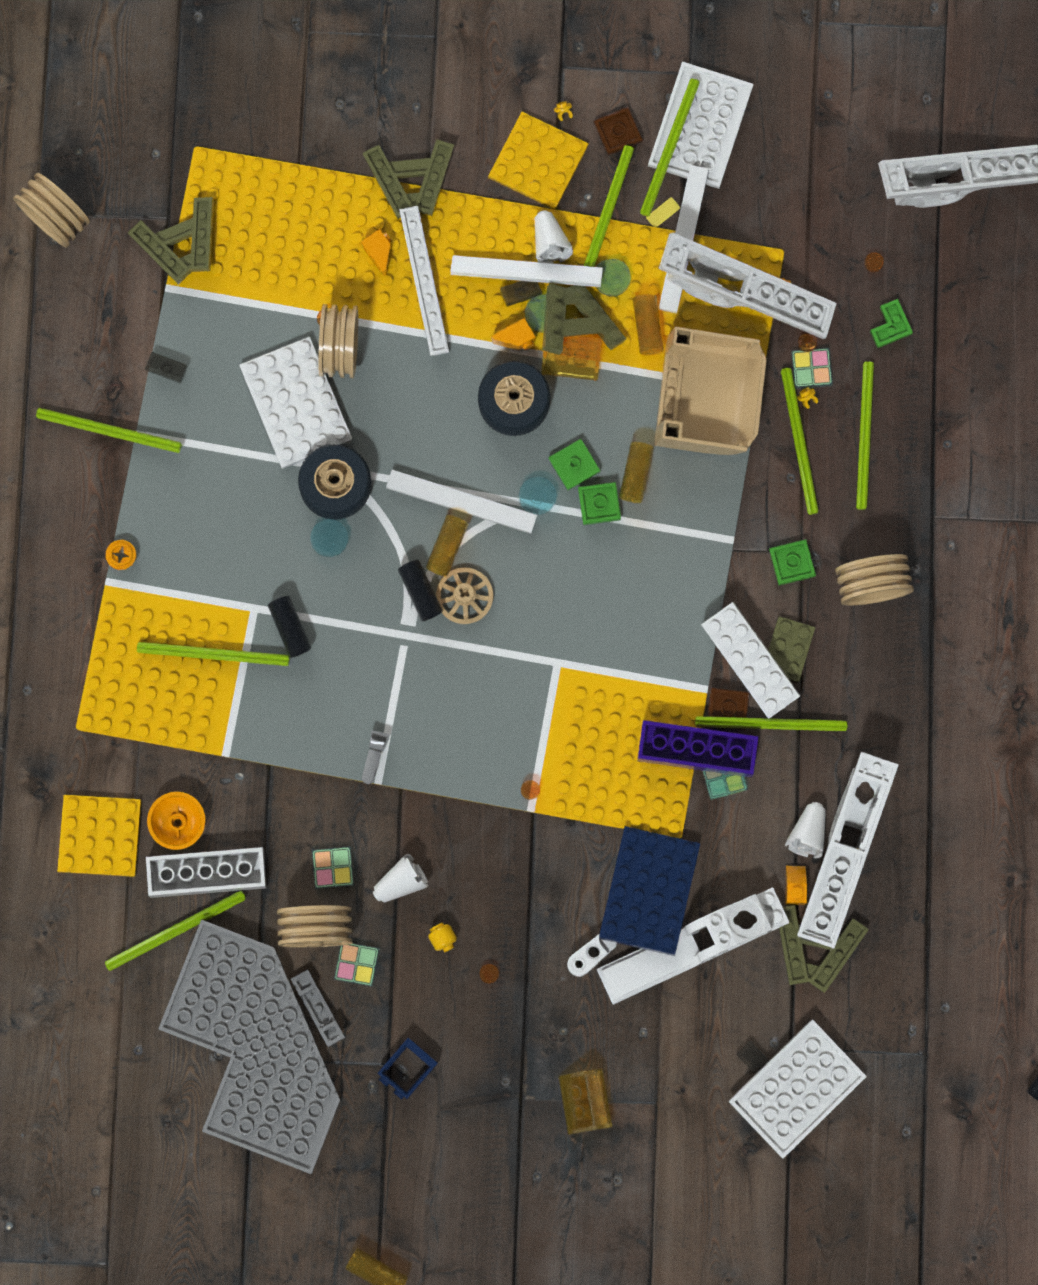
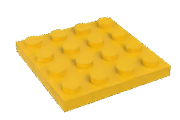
(538, 160)
(99, 835)

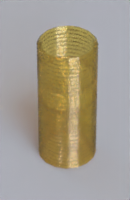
(647, 330)
(635, 472)
(448, 541)
(373, 1270)

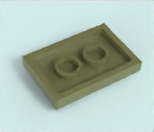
(791, 646)

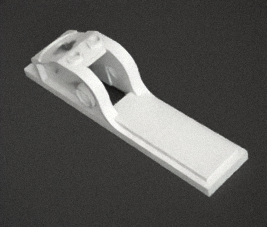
(979, 169)
(759, 289)
(843, 862)
(648, 968)

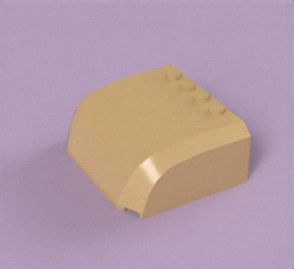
(710, 392)

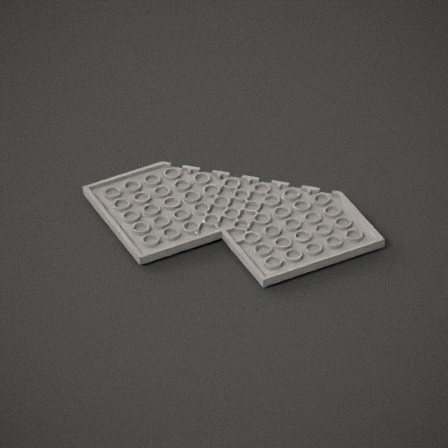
(276, 1082)

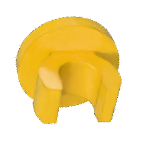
(563, 107)
(807, 394)

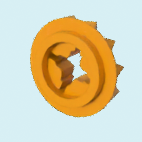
(116, 547)

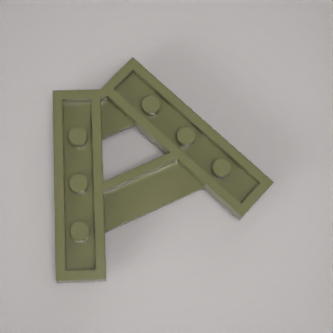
(431, 168)
(198, 227)
(595, 320)
(822, 975)

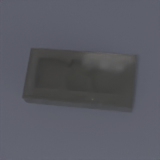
(520, 292)
(166, 367)
(752, 1057)

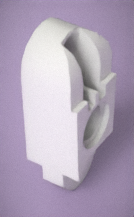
(589, 962)

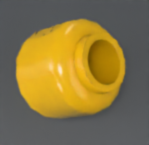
(442, 937)

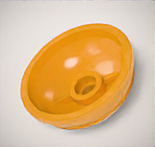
(169, 809)

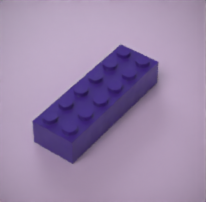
(697, 748)

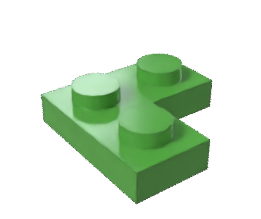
(895, 327)

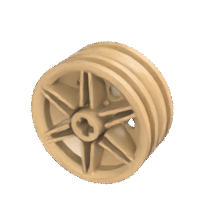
(51, 210)
(338, 341)
(874, 579)
(314, 926)

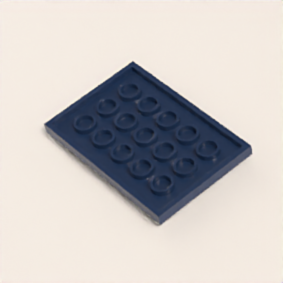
(649, 891)

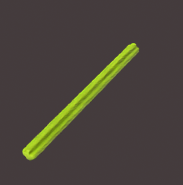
(669, 147)
(609, 206)
(109, 430)
(865, 431)
(799, 441)
(211, 653)
(765, 723)
(175, 930)

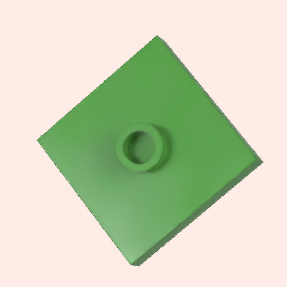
(574, 464)
(599, 503)
(792, 562)

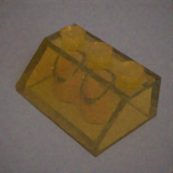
(578, 360)
(585, 1101)

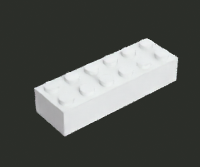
(751, 660)
(206, 872)

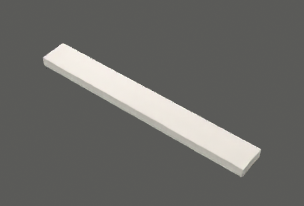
(686, 228)
(526, 271)
(424, 281)
(461, 501)

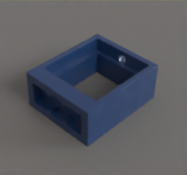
(418, 1052)

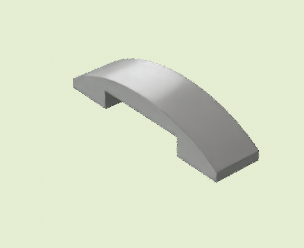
(317, 1008)

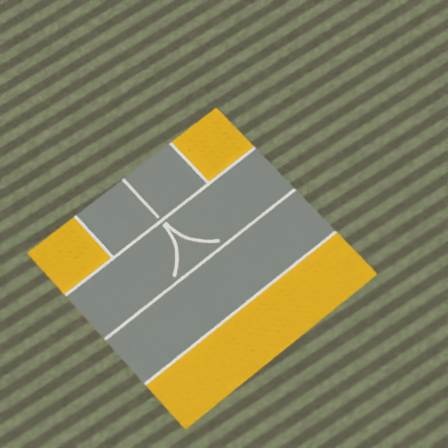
(583, 618)

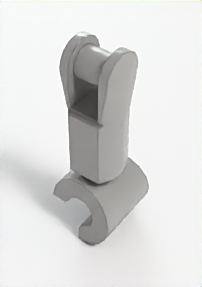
(378, 743)

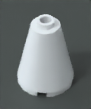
(550, 239)
(809, 832)
(400, 880)

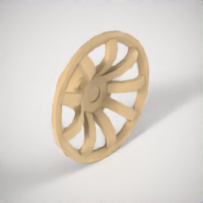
(465, 595)

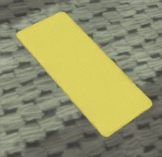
(663, 212)

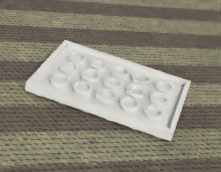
(709, 126)
(295, 402)
(797, 1089)

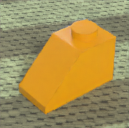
(378, 249)
(516, 336)
(796, 885)

